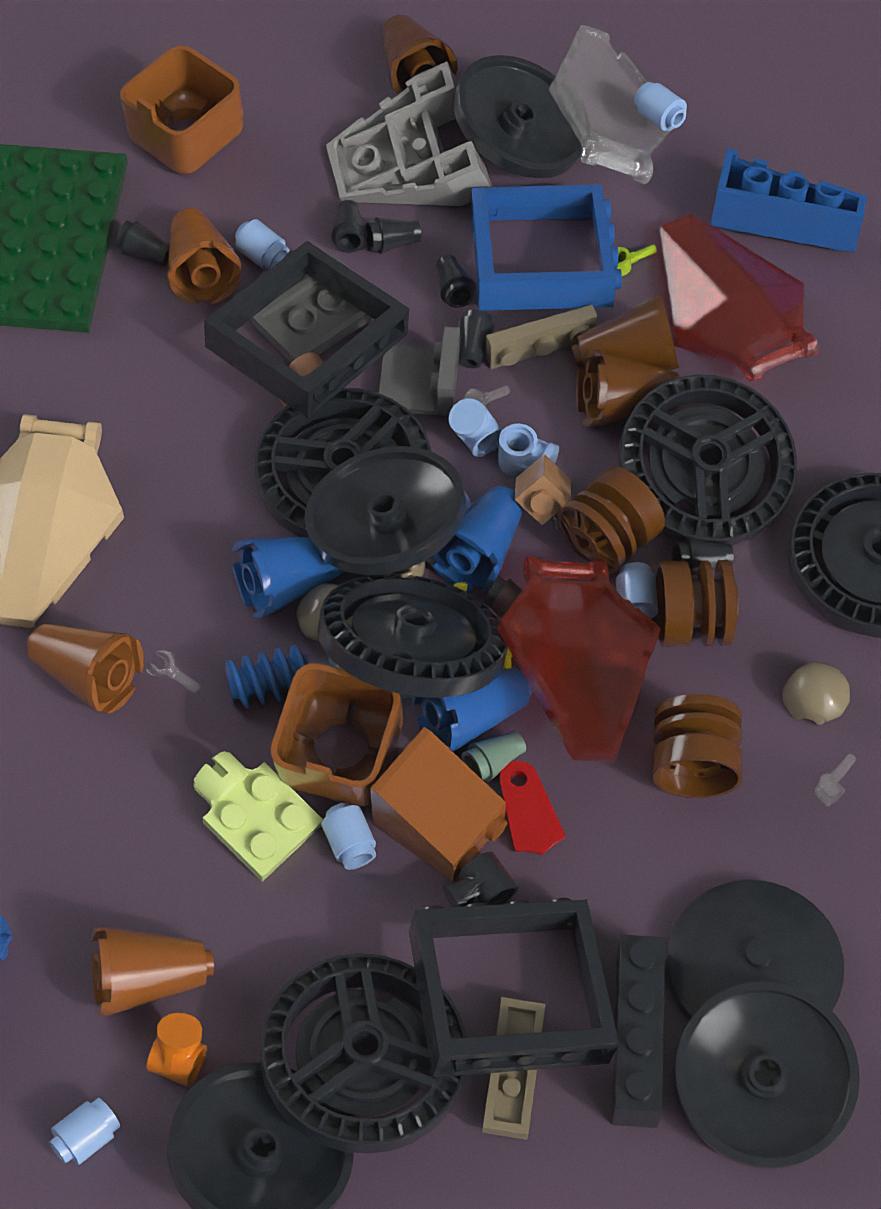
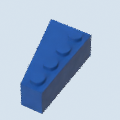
(786, 205)

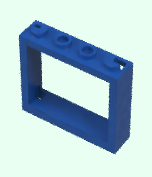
(544, 289)

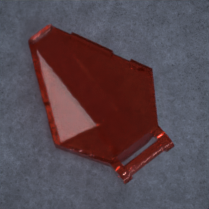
(731, 299)
(580, 652)

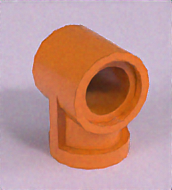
(178, 1049)

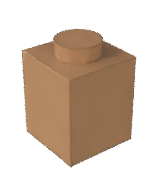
(542, 489)

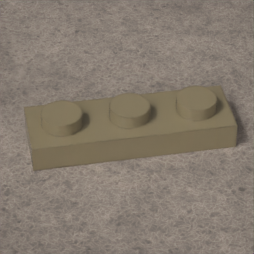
(538, 337)
(512, 1093)

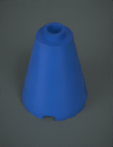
(482, 540)
(278, 572)
(467, 716)

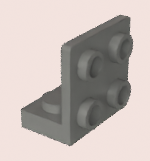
(423, 377)

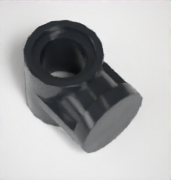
(481, 882)

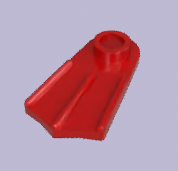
(529, 811)

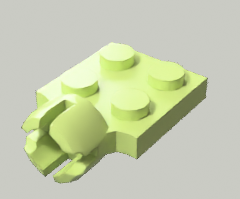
(254, 813)

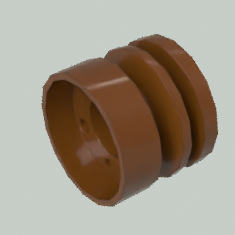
(611, 518)
(699, 603)
(697, 746)

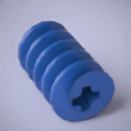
(264, 675)

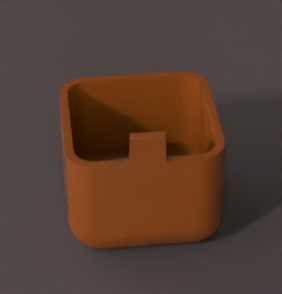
(177, 89)
(314, 709)

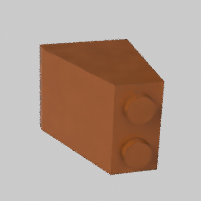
(436, 805)

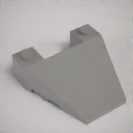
(399, 151)

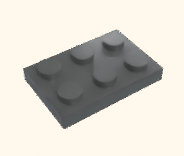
(308, 319)

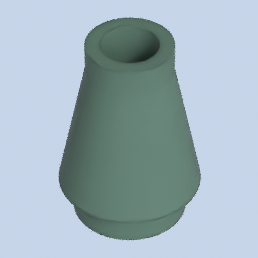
(493, 754)

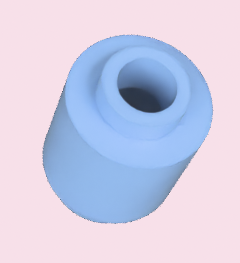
(660, 106)
(260, 244)
(639, 586)
(349, 835)
(84, 1131)

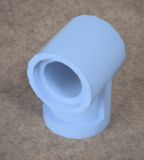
(475, 426)
(522, 438)

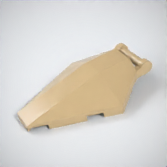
(51, 514)

